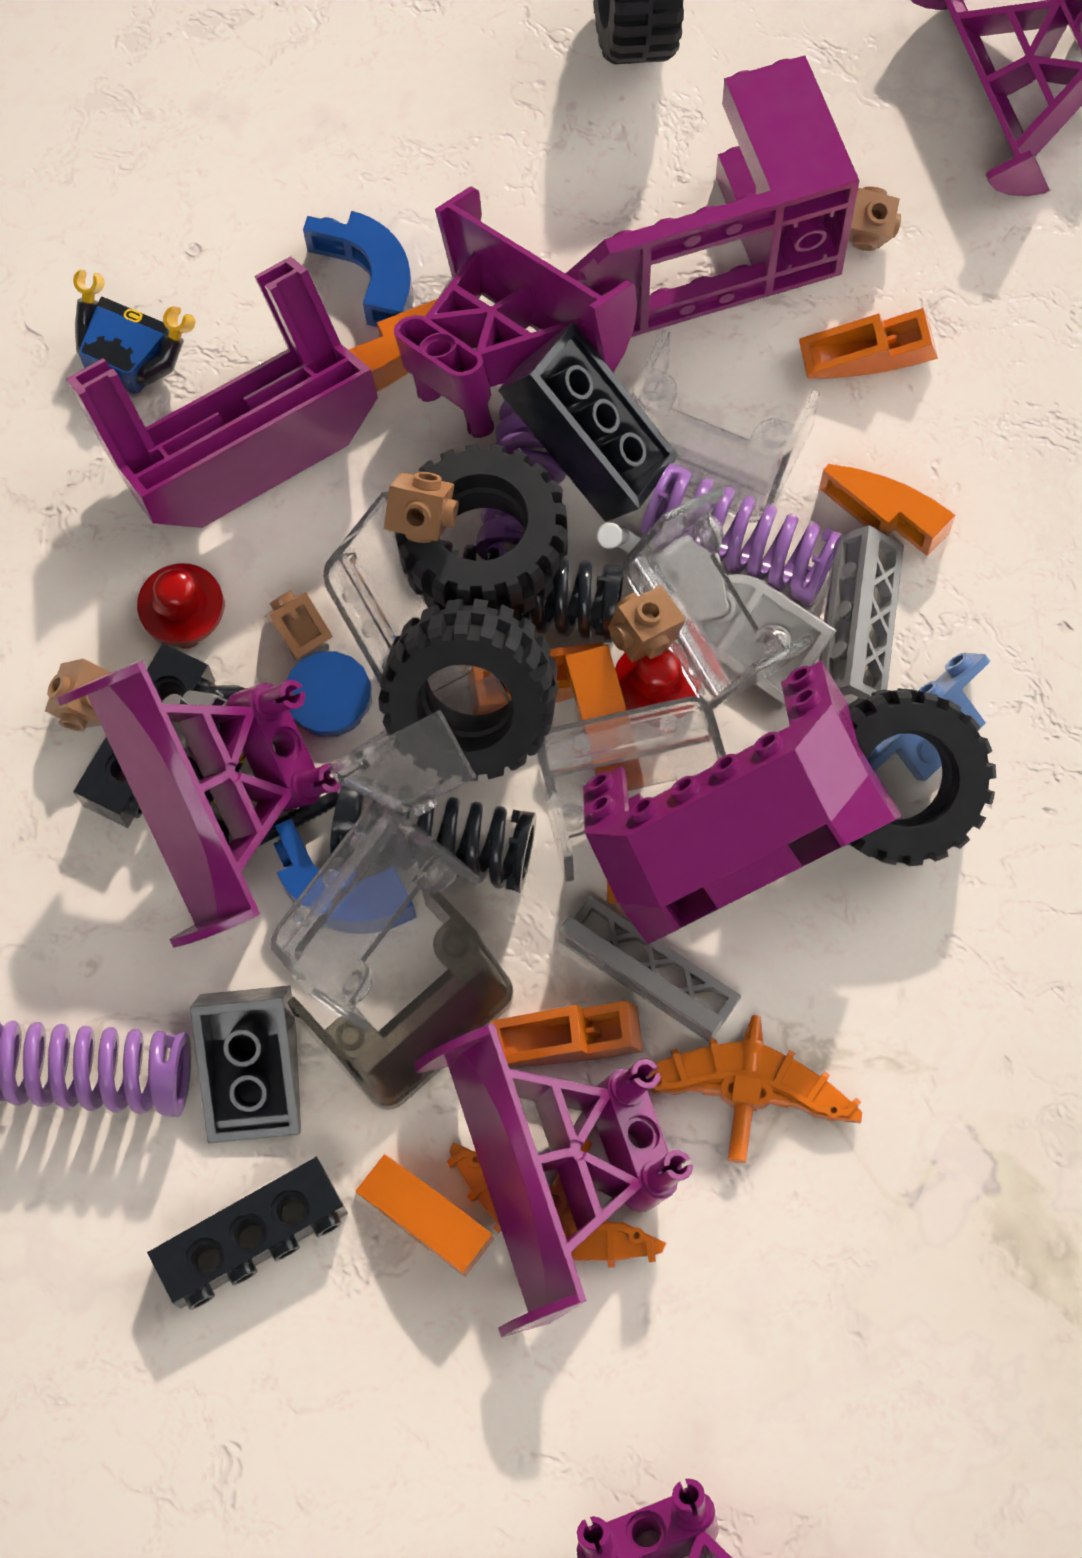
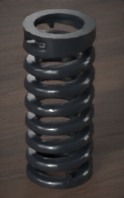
(556, 608)
(507, 873)

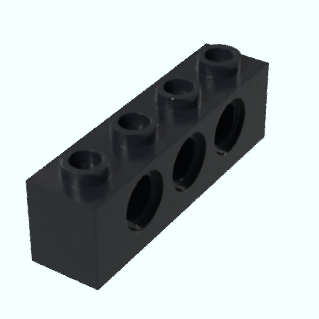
(98, 787)
(178, 1257)

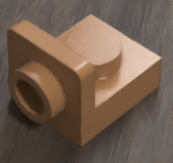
(298, 623)

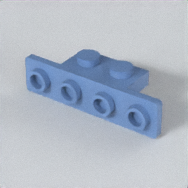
(917, 752)

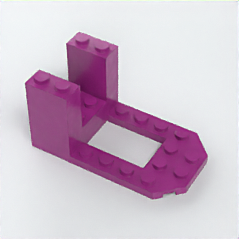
(785, 198)

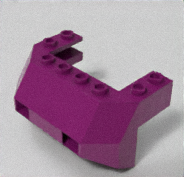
(245, 431)
(741, 818)

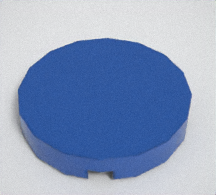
(335, 693)

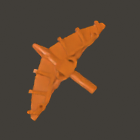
(750, 1079)
(607, 1243)

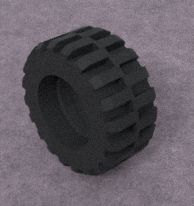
(638, 29)
(503, 484)
(484, 640)
(964, 773)

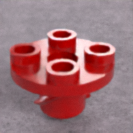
(180, 605)
(652, 680)

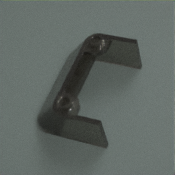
(456, 1003)

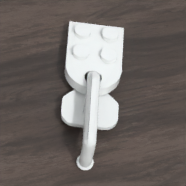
(764, 604)

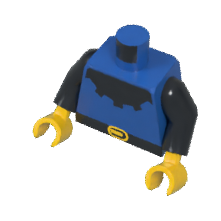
(128, 340)

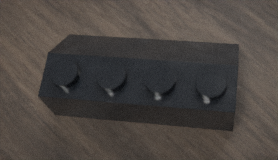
(589, 423)

